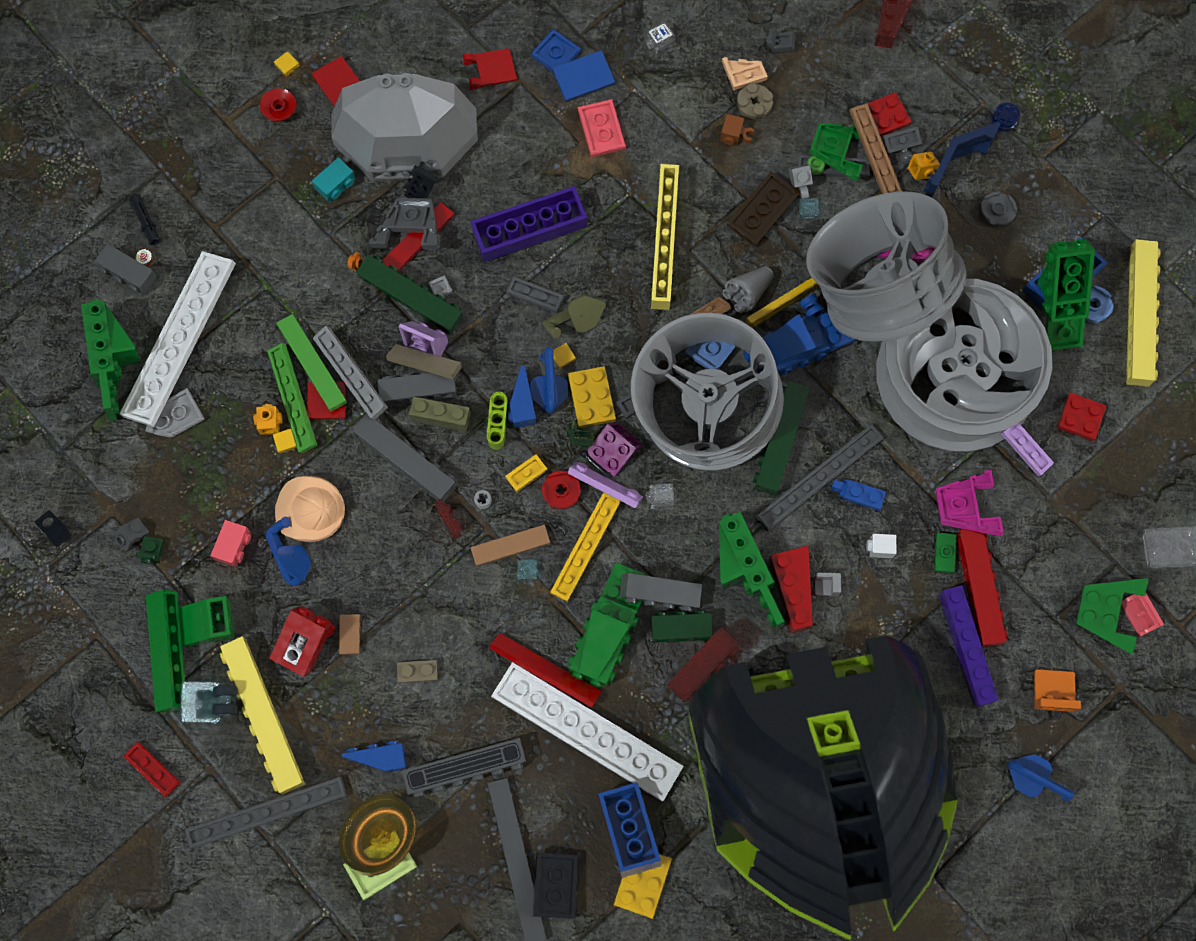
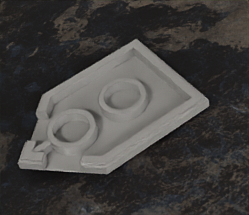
(177, 415)

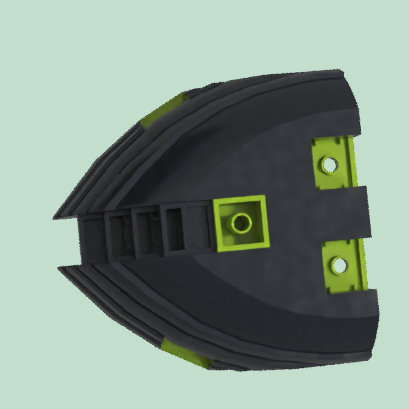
(828, 779)

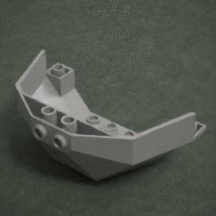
(401, 120)

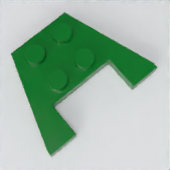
(831, 146)
(1101, 609)

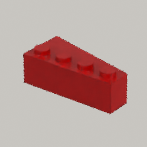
(792, 581)

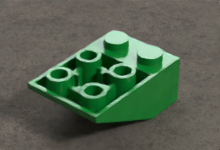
(206, 621)

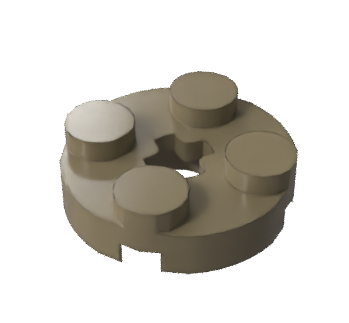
(758, 92)

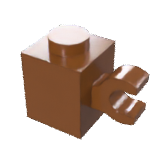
(734, 129)

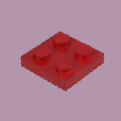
(889, 114)
(1081, 416)

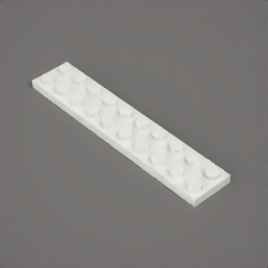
(177, 339)
(587, 731)

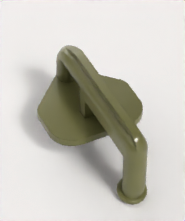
(582, 311)

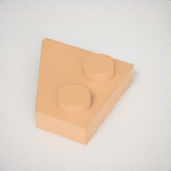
(744, 72)

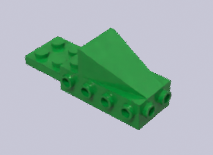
(1067, 291)
(107, 351)
(743, 563)
(605, 633)

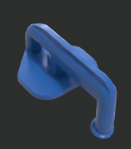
(549, 390)
(291, 559)
(1032, 775)

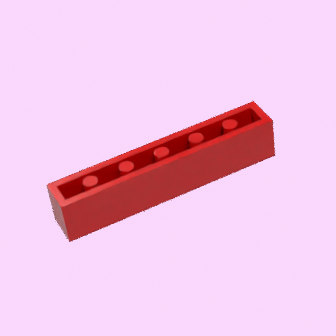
(981, 588)

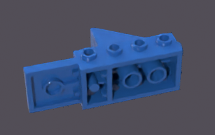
(803, 342)

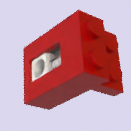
(311, 628)

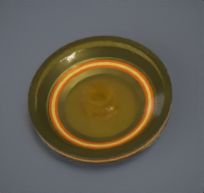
(377, 835)

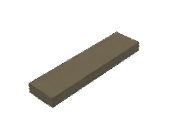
(424, 361)

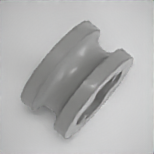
(477, 497)

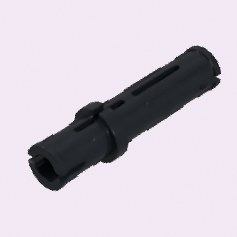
(147, 225)

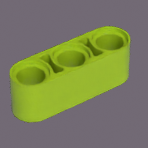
(497, 412)

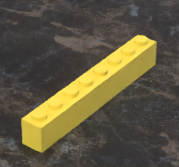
(665, 237)
(1143, 313)
(262, 716)

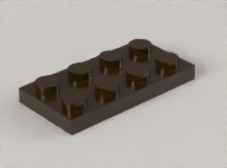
(763, 209)

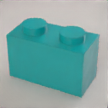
(334, 180)

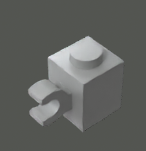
(801, 177)

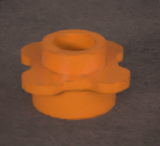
(354, 261)

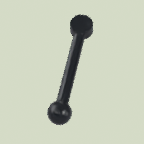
(584, 454)

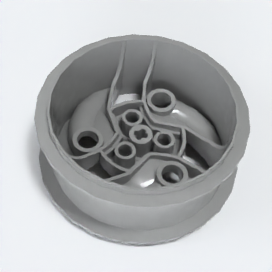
(979, 416)

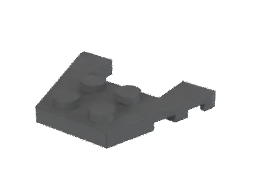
(409, 216)

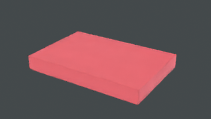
(601, 128)

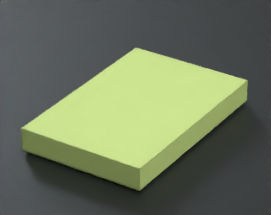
(370, 885)

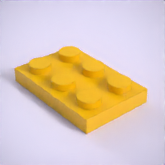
(591, 397)
(642, 890)

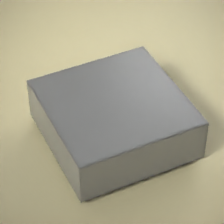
(440, 286)

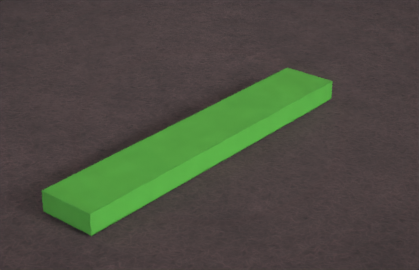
(311, 363)
(292, 398)

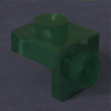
(579, 437)

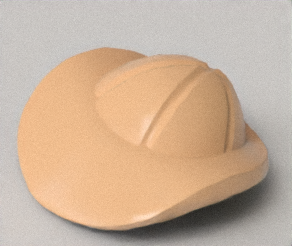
(312, 507)

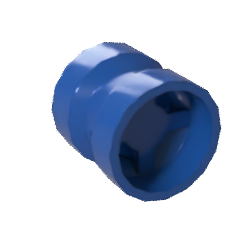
(812, 306)

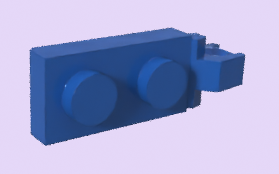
(859, 494)

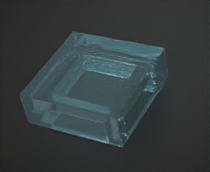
(809, 208)
(527, 569)

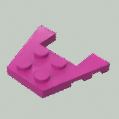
(959, 505)

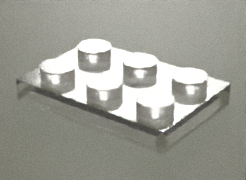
(1170, 547)

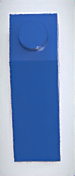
(521, 404)

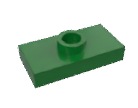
(945, 553)

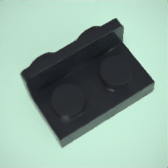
(420, 184)

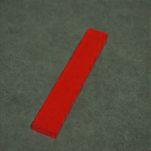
(412, 242)
(545, 669)

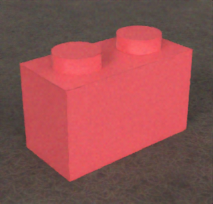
(231, 543)

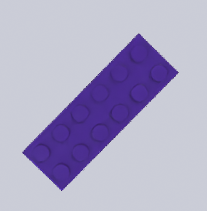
(529, 224)

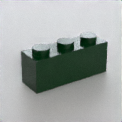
(681, 627)

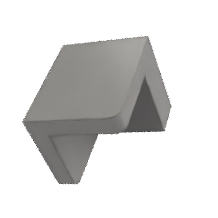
(827, 584)

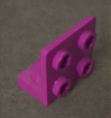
(614, 448)

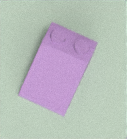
(422, 338)

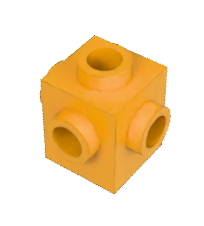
(923, 165)
(267, 419)

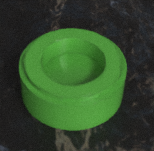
(816, 165)

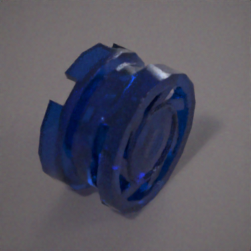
(1006, 116)

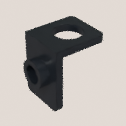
(56, 531)

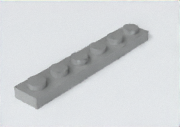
(350, 373)

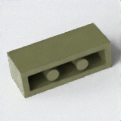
(440, 414)

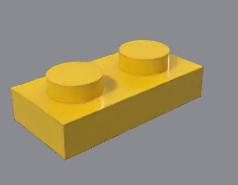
(526, 473)

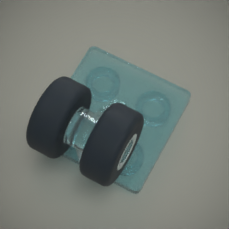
(206, 701)

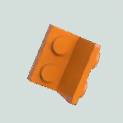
(1055, 691)

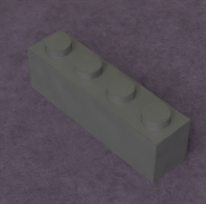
(425, 385)
(660, 591)

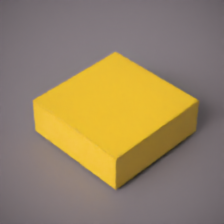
(286, 63)
(563, 356)
(284, 441)

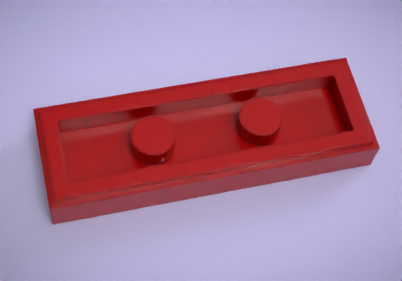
(151, 769)

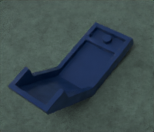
(962, 145)

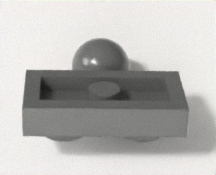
(902, 141)

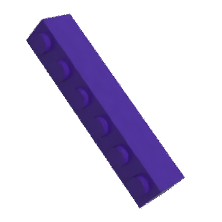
(968, 647)

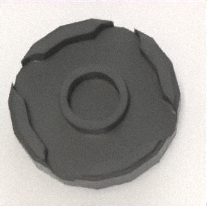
(998, 209)

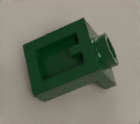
(150, 550)

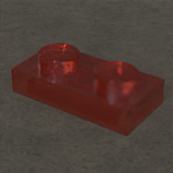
(453, 525)

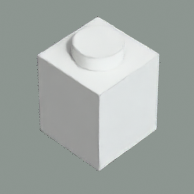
(882, 545)

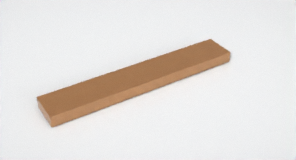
(875, 149)

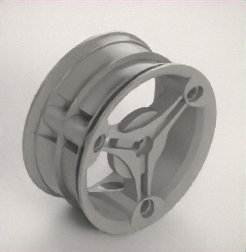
(896, 293)
(701, 409)

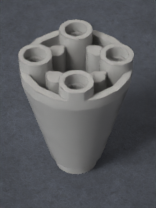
(748, 288)

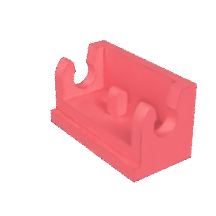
(1141, 614)

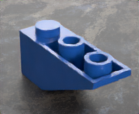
(384, 758)

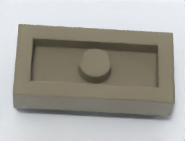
(417, 671)

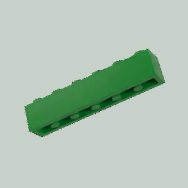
(165, 649)

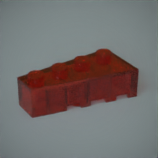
(890, 21)
(704, 663)

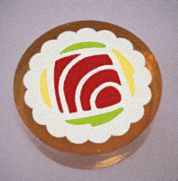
(145, 257)

